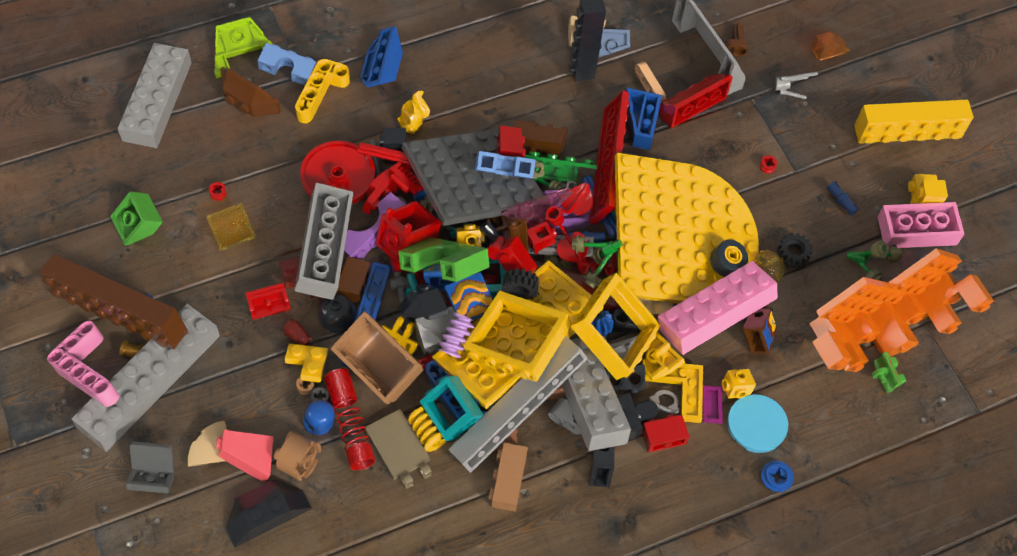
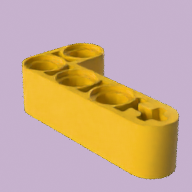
(324, 74)

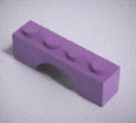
(361, 242)

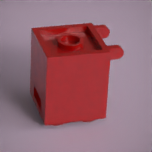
(404, 228)

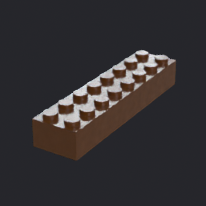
(114, 302)

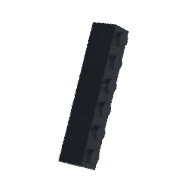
(587, 39)

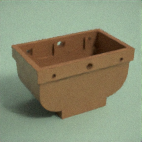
(377, 358)

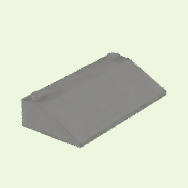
(688, 16)

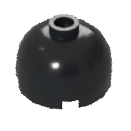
(336, 314)

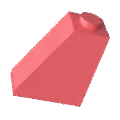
(247, 452)

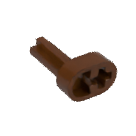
(738, 44)

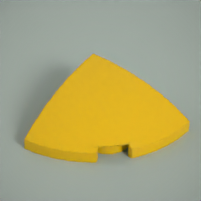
(661, 358)

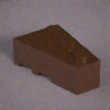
(543, 139)

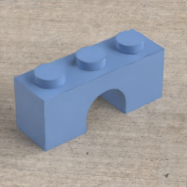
(274, 57)
(504, 165)

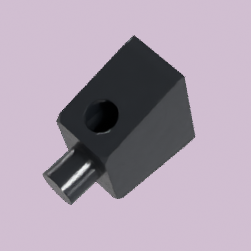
(602, 467)

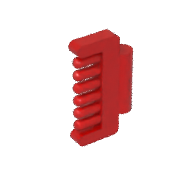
(403, 181)

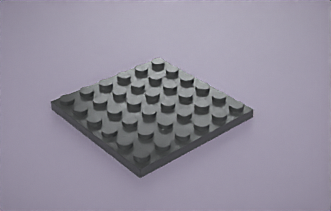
(452, 185)

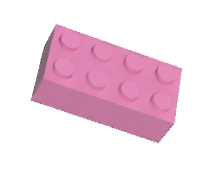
(921, 225)

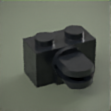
(637, 413)

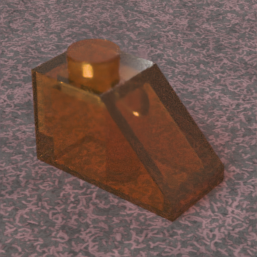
(829, 45)

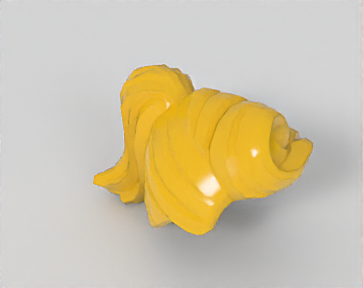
(413, 113)

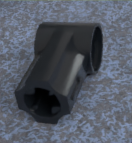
(627, 325)

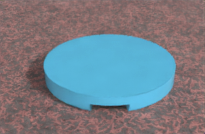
(757, 423)

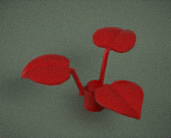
(579, 203)

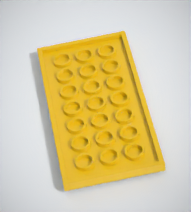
(515, 337)

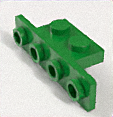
(560, 169)

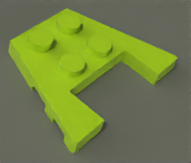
(236, 39)

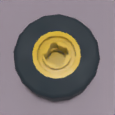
(728, 257)

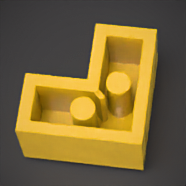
(927, 189)

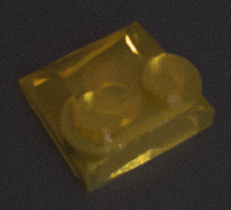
(231, 227)

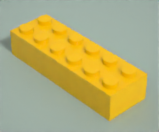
(913, 121)

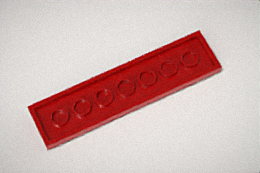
(610, 144)

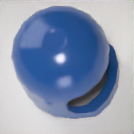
(320, 416)

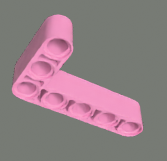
(67, 362)

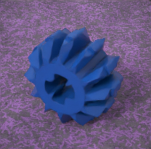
(603, 323)

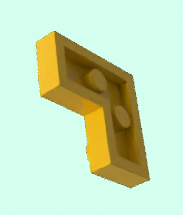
(311, 358)

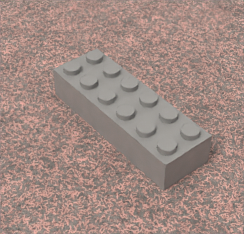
(155, 95)
(324, 241)
(595, 404)

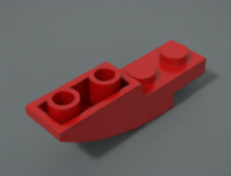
(380, 188)

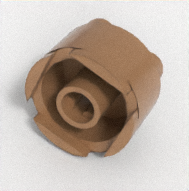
(297, 456)

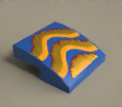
(469, 296)

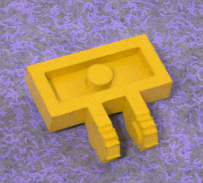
(403, 339)

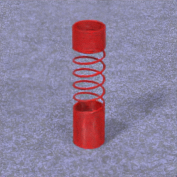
(343, 395)

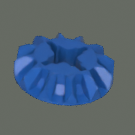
(784, 472)

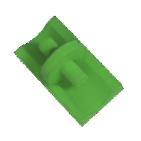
(887, 373)

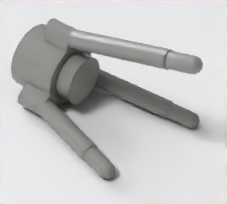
(783, 83)

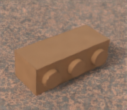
(508, 476)

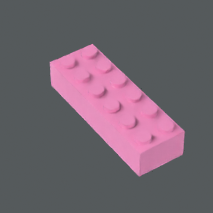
(717, 307)

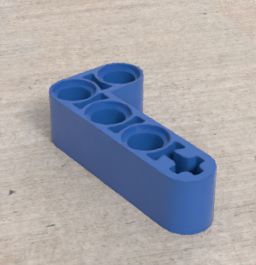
(447, 396)

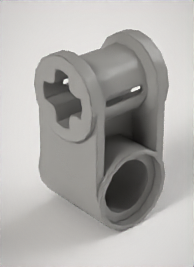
(563, 415)

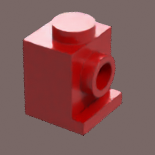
(541, 237)

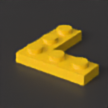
(691, 379)

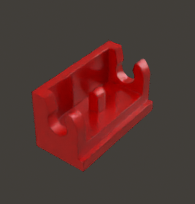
(268, 301)

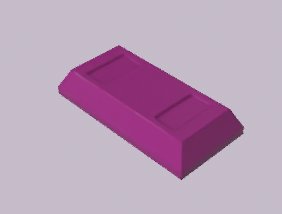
(712, 404)

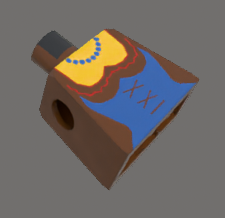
(760, 330)

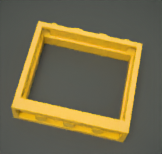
(634, 309)
(558, 319)

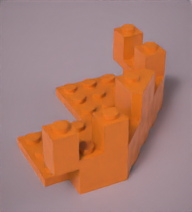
(884, 310)

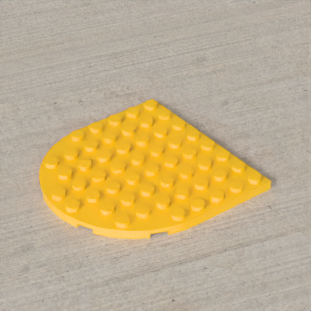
(671, 223)

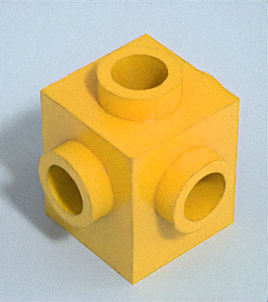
(470, 230)
(738, 383)

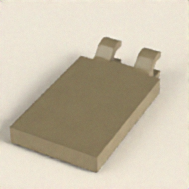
(399, 447)

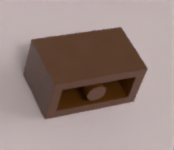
(353, 278)

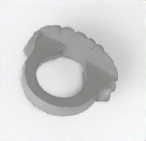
(672, 409)

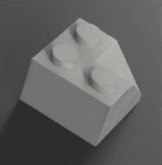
(430, 332)

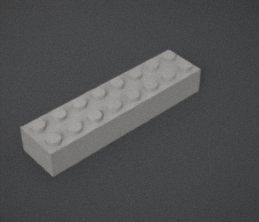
(145, 381)

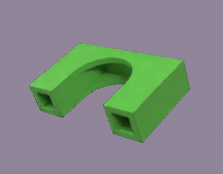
(455, 258)

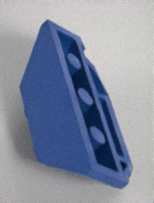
(382, 58)

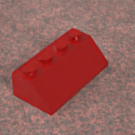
(695, 99)

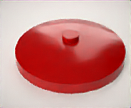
(338, 166)

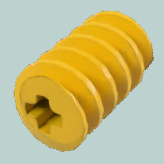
(426, 430)

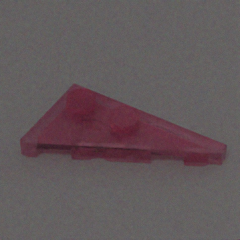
(535, 210)

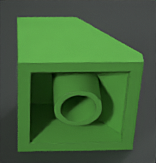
(136, 218)

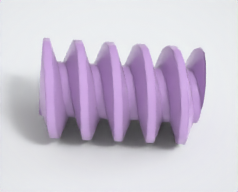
(456, 335)

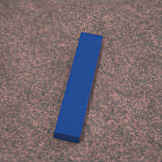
(373, 291)

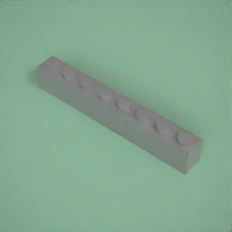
(516, 407)

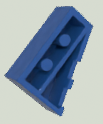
(642, 117)

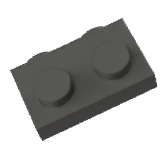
(151, 467)

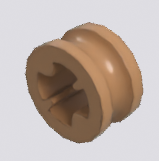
(311, 386)

